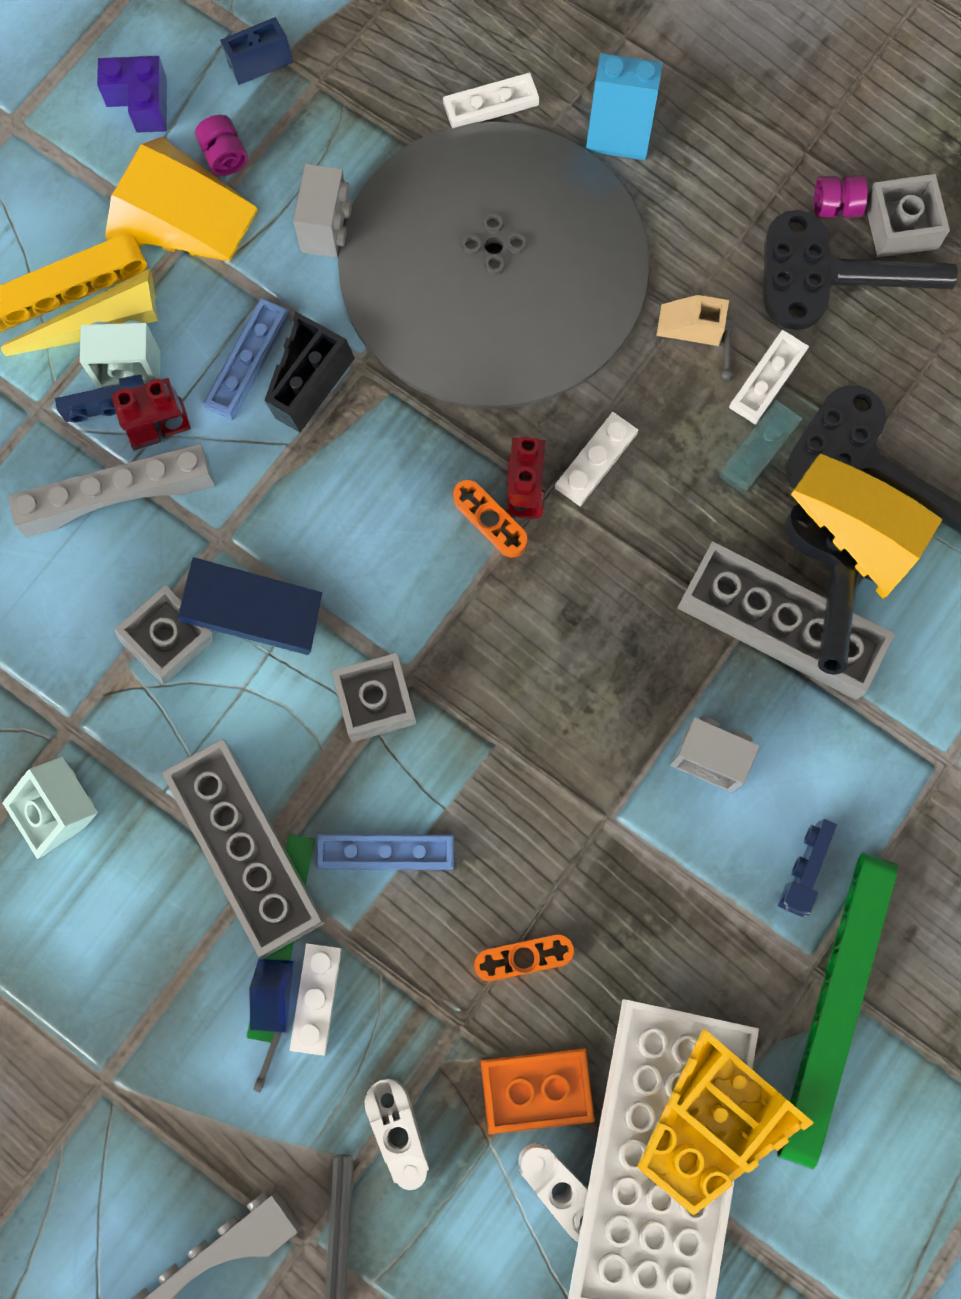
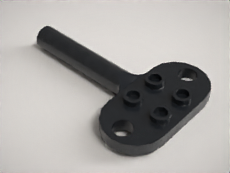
(803, 270)
(851, 438)
(841, 590)

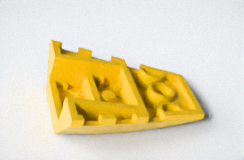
(177, 205)
(868, 519)
(716, 1126)

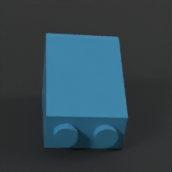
(623, 106)

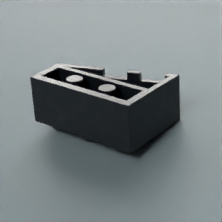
(307, 372)

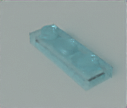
(760, 447)

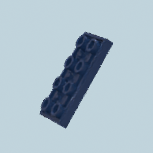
(250, 606)

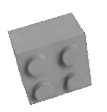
(322, 211)
(906, 215)
(161, 640)
(373, 697)
(715, 754)

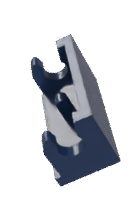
(257, 50)

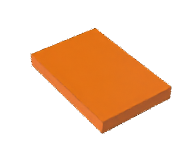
(537, 1091)

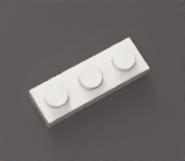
(491, 100)
(768, 377)
(596, 459)
(315, 999)

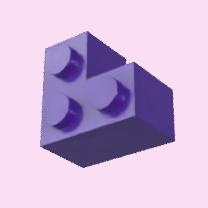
(136, 84)

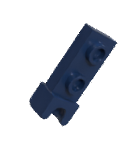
(95, 402)
(798, 895)

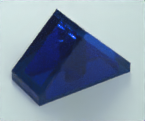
(270, 995)

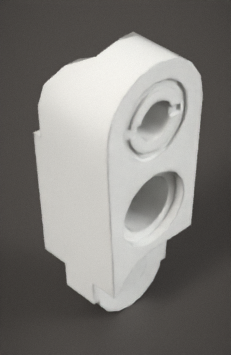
(405, 1162)
(545, 1170)

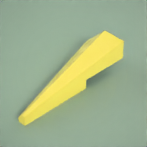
(123, 302)

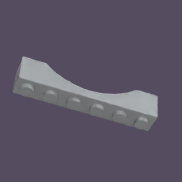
(63, 501)
(255, 1235)

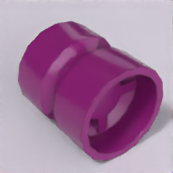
(221, 145)
(842, 197)

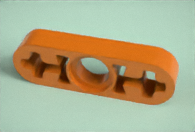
(480, 495)
(535, 967)

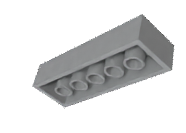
(779, 619)
(243, 848)

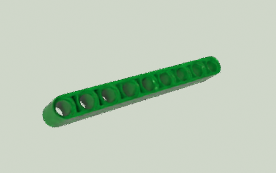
(839, 1005)

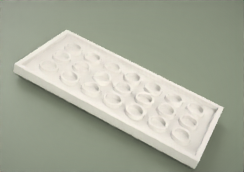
(631, 1231)

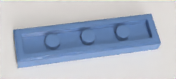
(246, 358)
(385, 852)

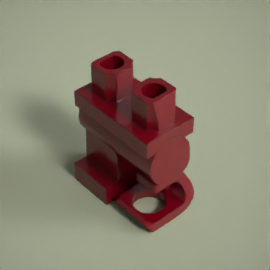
(145, 405)
(525, 478)

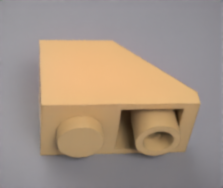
(694, 319)

